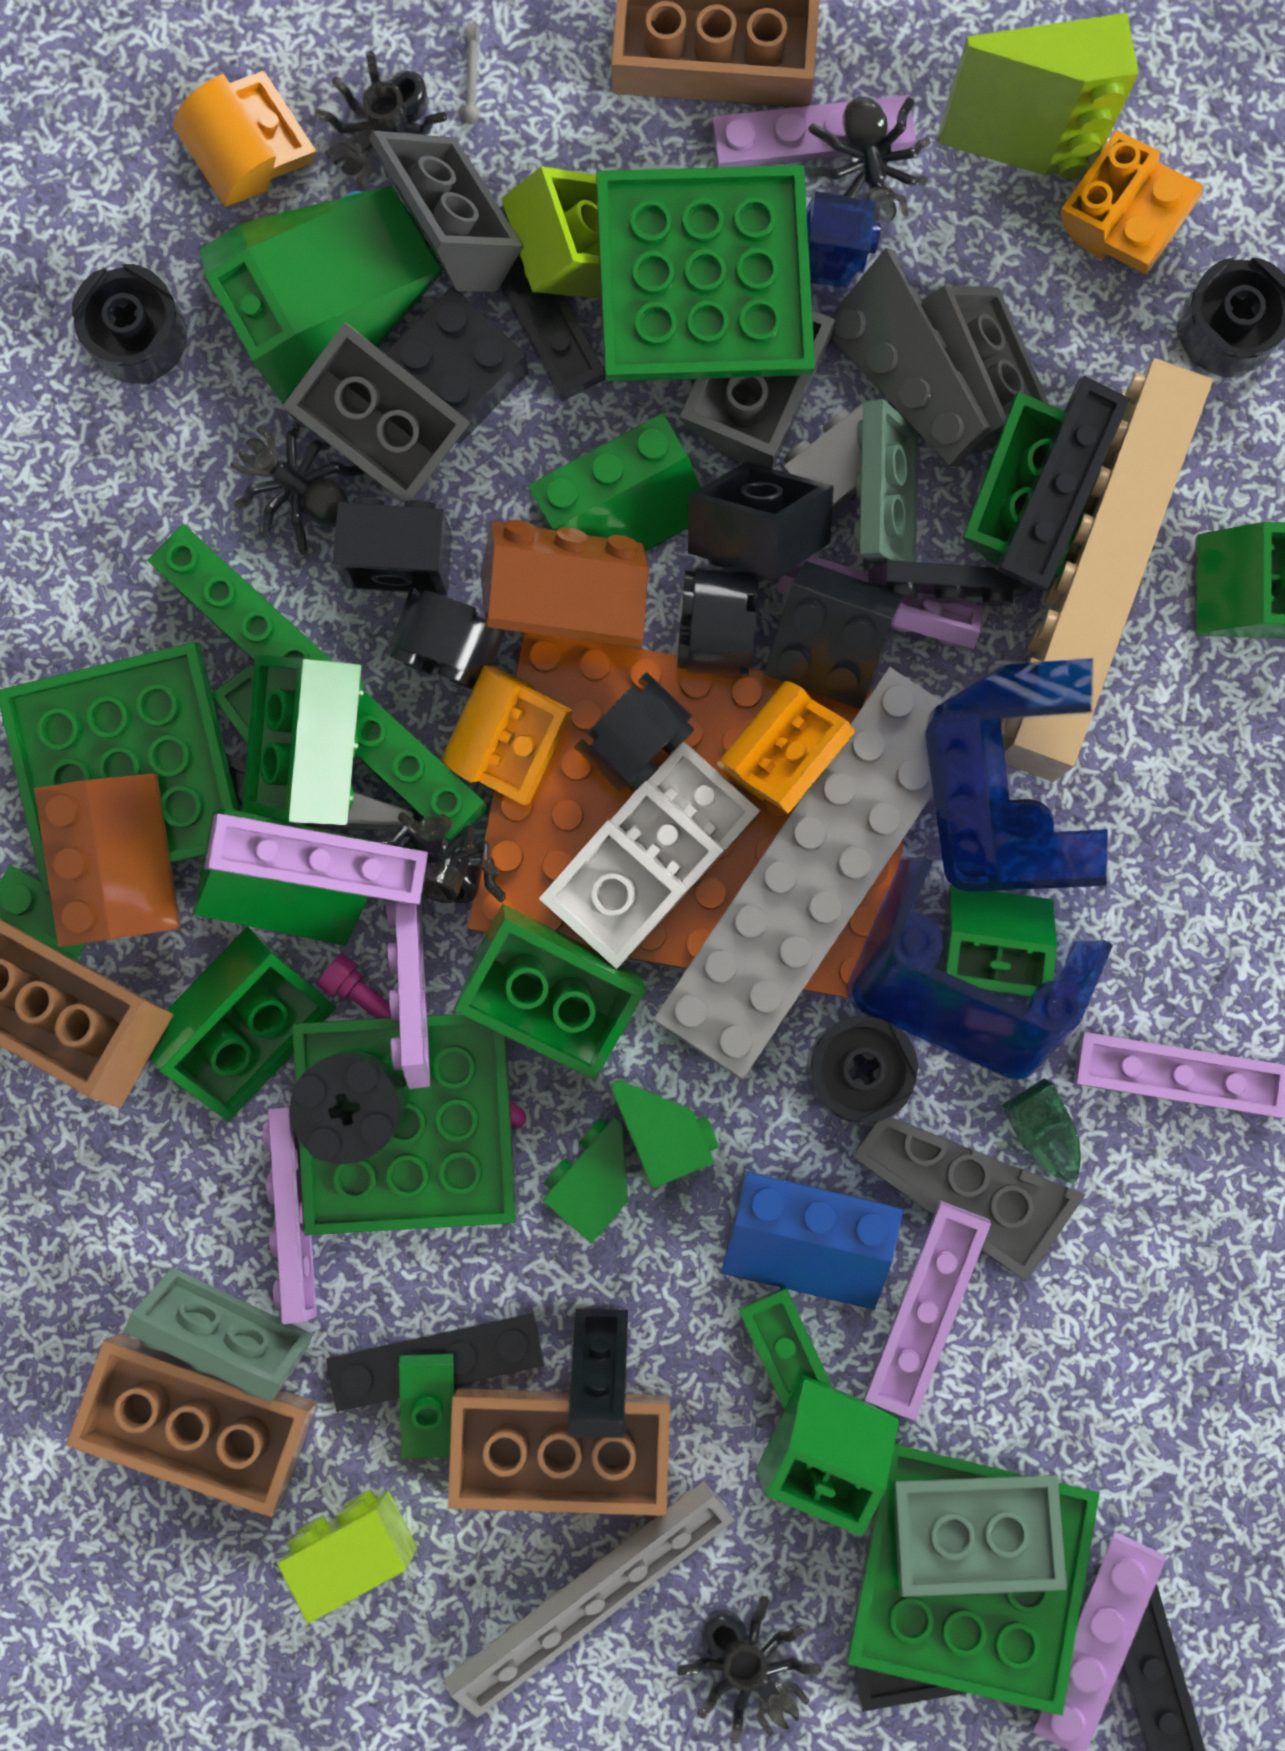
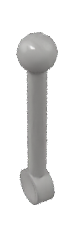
(470, 112)

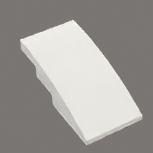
(649, 855)

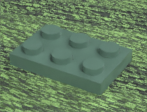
(887, 485)
(219, 1334)
(979, 1535)

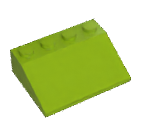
(1041, 94)

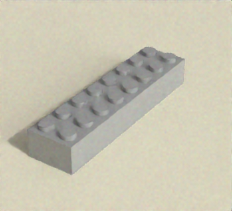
(807, 882)

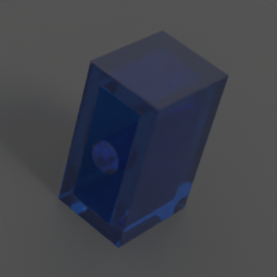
(840, 237)

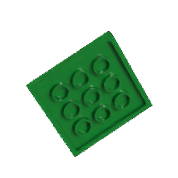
(705, 273)
(119, 722)
(453, 1147)
(982, 1643)

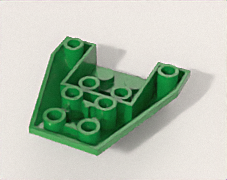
(311, 269)

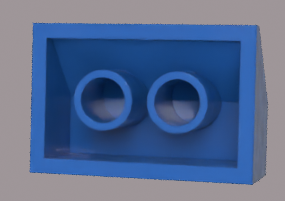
(811, 1240)

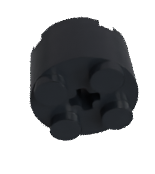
(133, 297)
(1209, 321)
(717, 622)
(444, 635)
(635, 733)
(889, 1080)
(333, 1134)

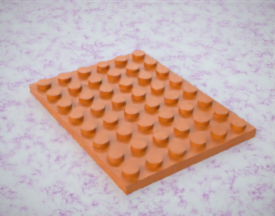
(575, 800)

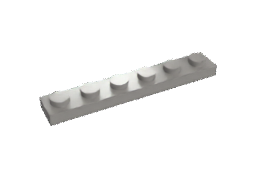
(588, 1600)

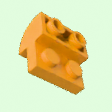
(241, 135)
(1129, 204)
(505, 735)
(785, 747)

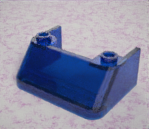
(983, 833)
(902, 986)

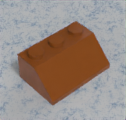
(564, 583)
(107, 858)

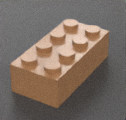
(716, 50)
(73, 1019)
(190, 1426)
(517, 1455)

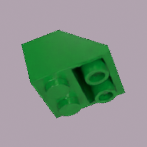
(1241, 582)
(999, 941)
(595, 1185)
(830, 1456)

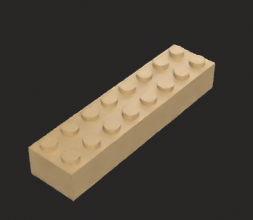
(1109, 555)

